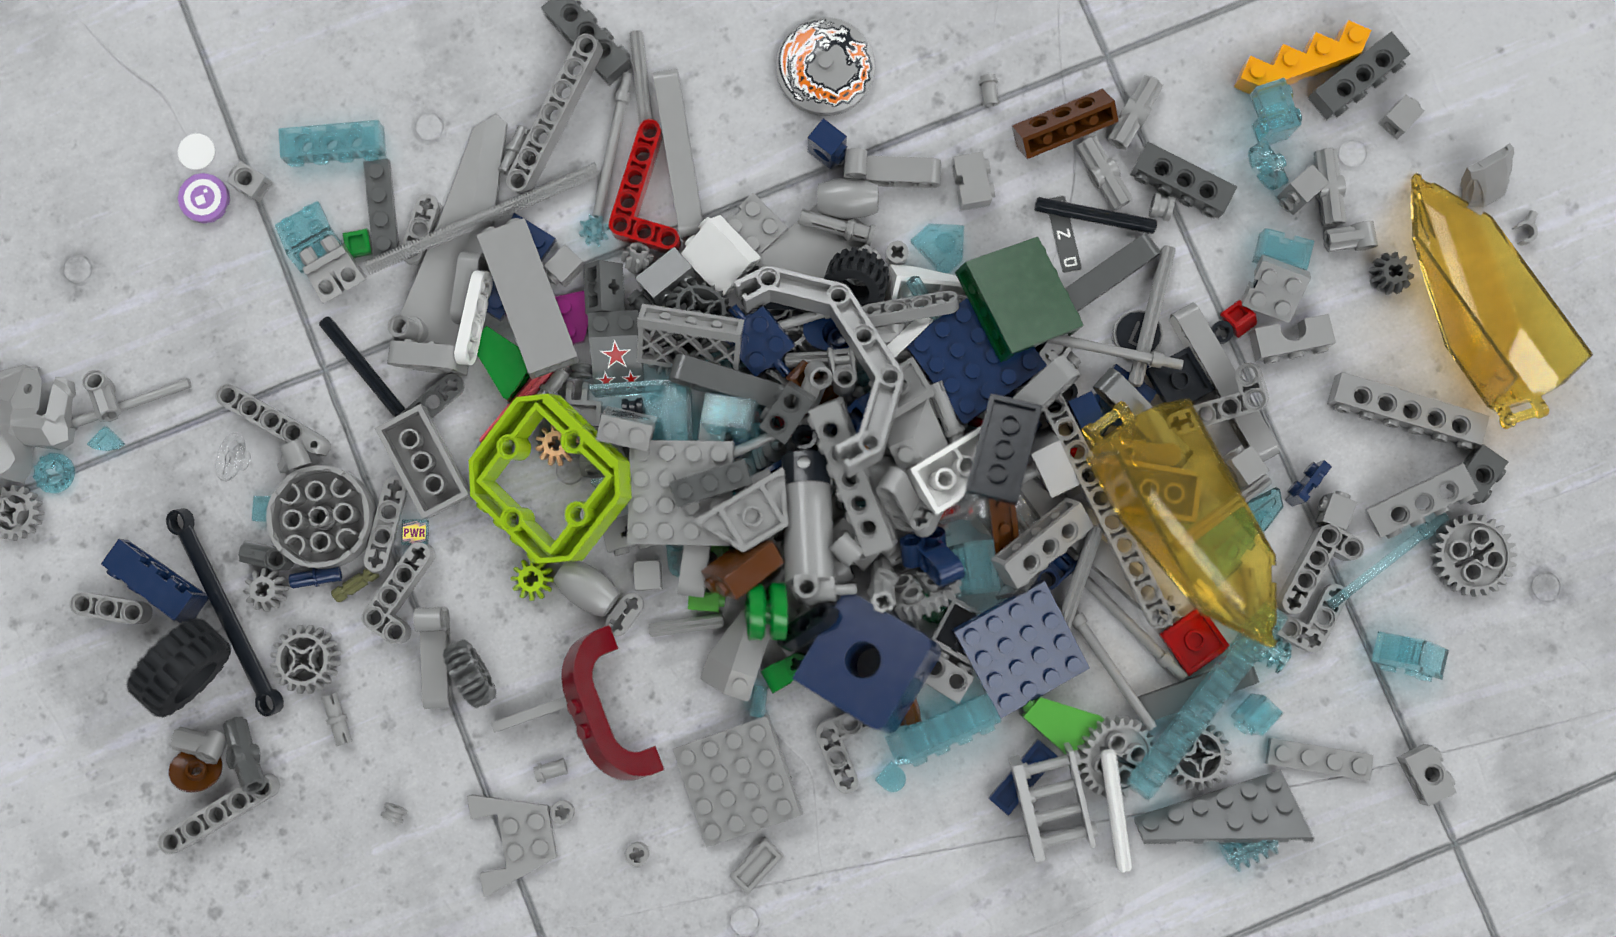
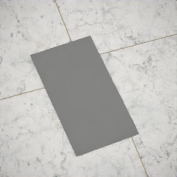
(806, 249)

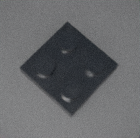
(1180, 384)

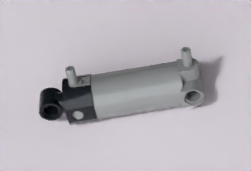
(810, 521)

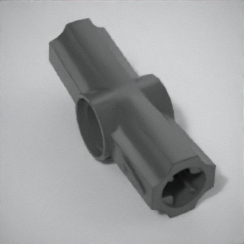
(243, 755)

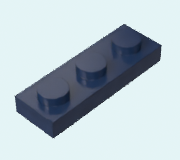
(1005, 793)

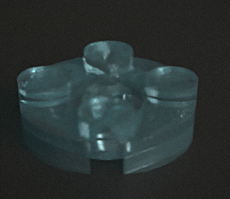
(1269, 165)

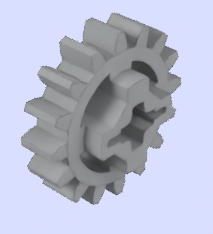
(18, 514)

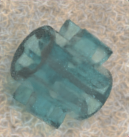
(591, 222)

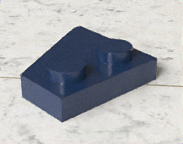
(1314, 474)

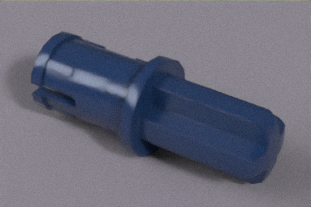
(315, 577)

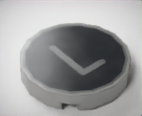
(1128, 328)

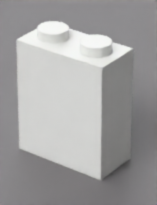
(719, 254)

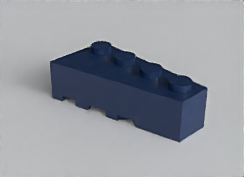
(154, 581)

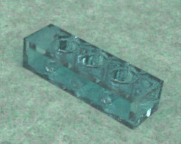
(295, 138)

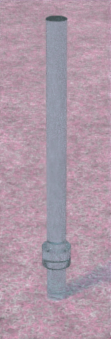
(1423, 532)

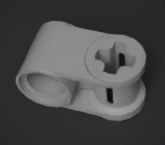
(842, 365)

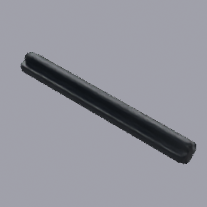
(1095, 215)
(361, 366)

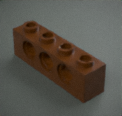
(1065, 123)

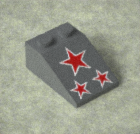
(614, 347)

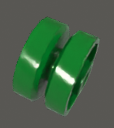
(766, 611)

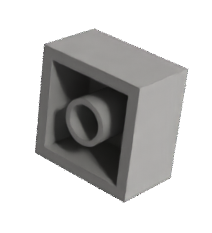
(1050, 463)

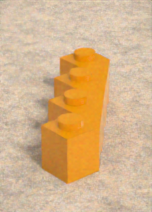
(1318, 57)

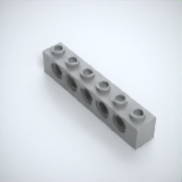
(1471, 423)
(884, 535)

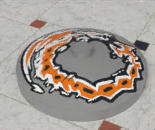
(825, 66)

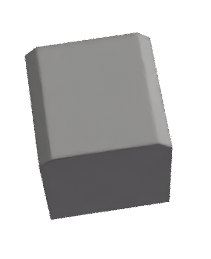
(648, 575)

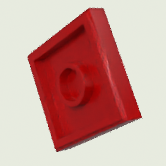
(1194, 641)

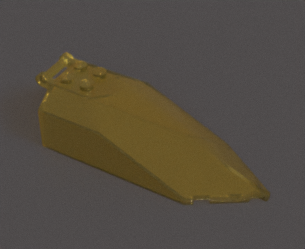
(1491, 306)
(1187, 512)

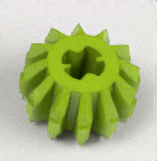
(537, 587)

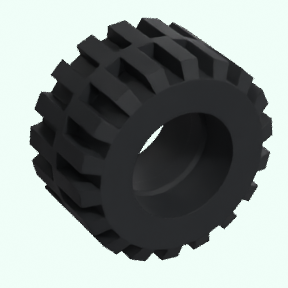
(863, 267)

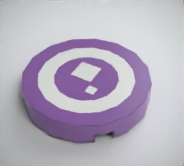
(203, 198)

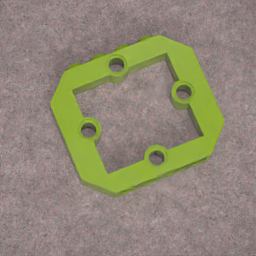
(496, 453)

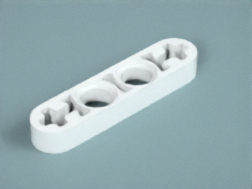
(473, 318)

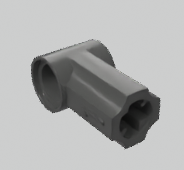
(263, 556)

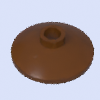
(186, 765)

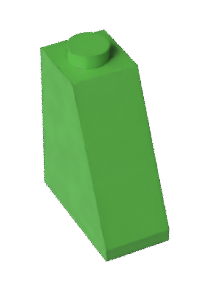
(1060, 722)

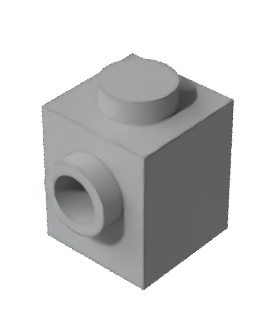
(1336, 510)

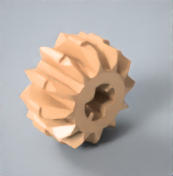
(548, 450)

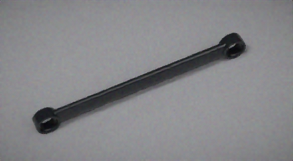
(224, 612)

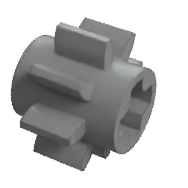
(637, 258)
(1161, 617)

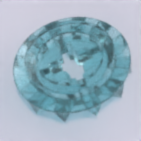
(63, 466)

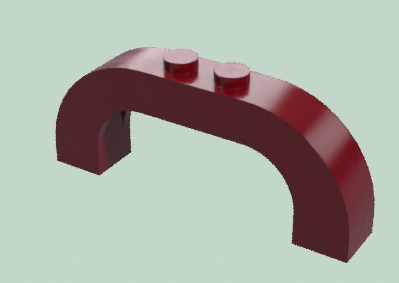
(589, 714)

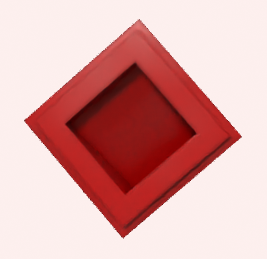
(1240, 318)

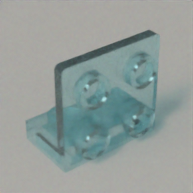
(304, 230)

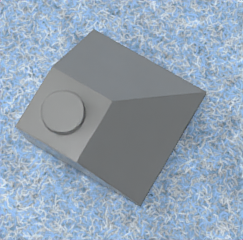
(915, 435)

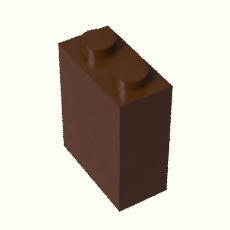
(739, 572)

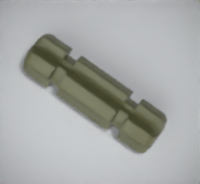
(353, 585)

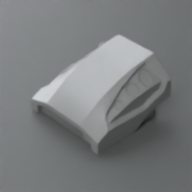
(1488, 178)

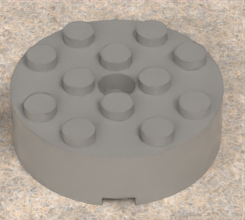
(295, 510)

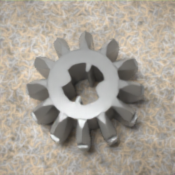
(274, 591)

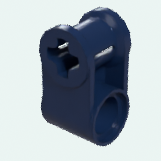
(1059, 569)

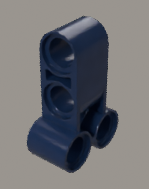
(932, 557)

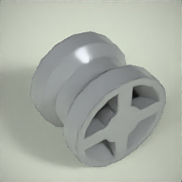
(1161, 206)

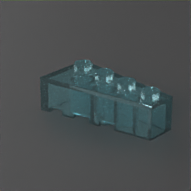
(943, 730)

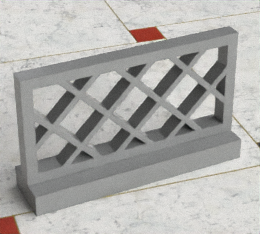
(690, 325)

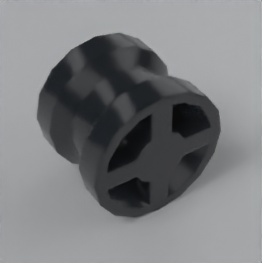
(635, 406)

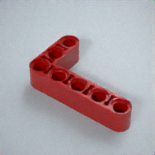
(637, 193)

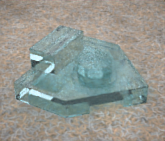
(941, 245)

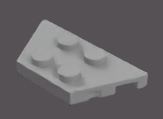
(750, 514)

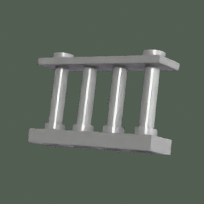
(1028, 795)

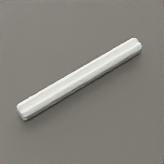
(1116, 810)

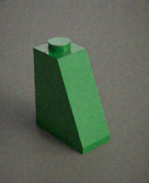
(503, 363)

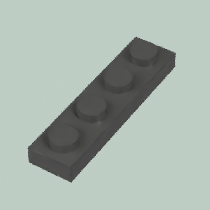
(381, 206)

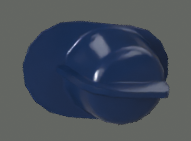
(824, 334)

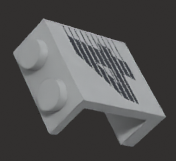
(626, 428)

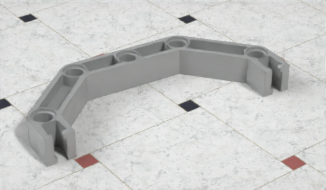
(874, 356)

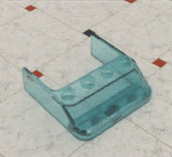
(662, 399)

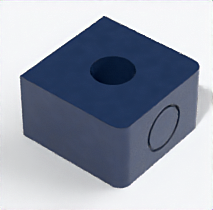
(904, 667)

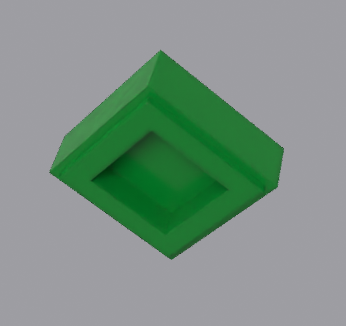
(358, 243)

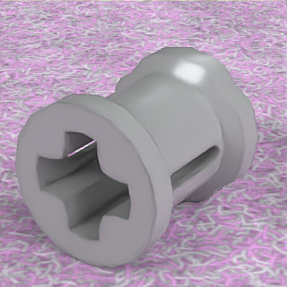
(897, 246)

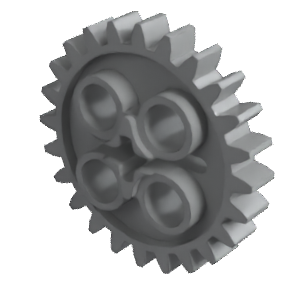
(1484, 575)
(910, 598)
(1130, 735)

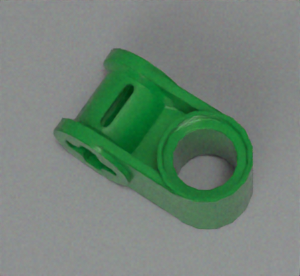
(781, 672)

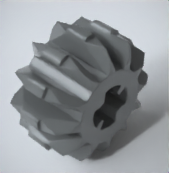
(1385, 280)

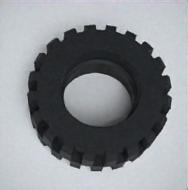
(178, 667)

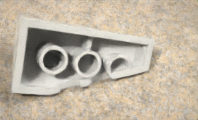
(933, 281)
(944, 475)

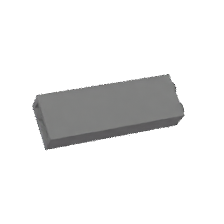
(527, 298)

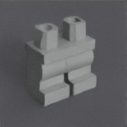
(328, 267)

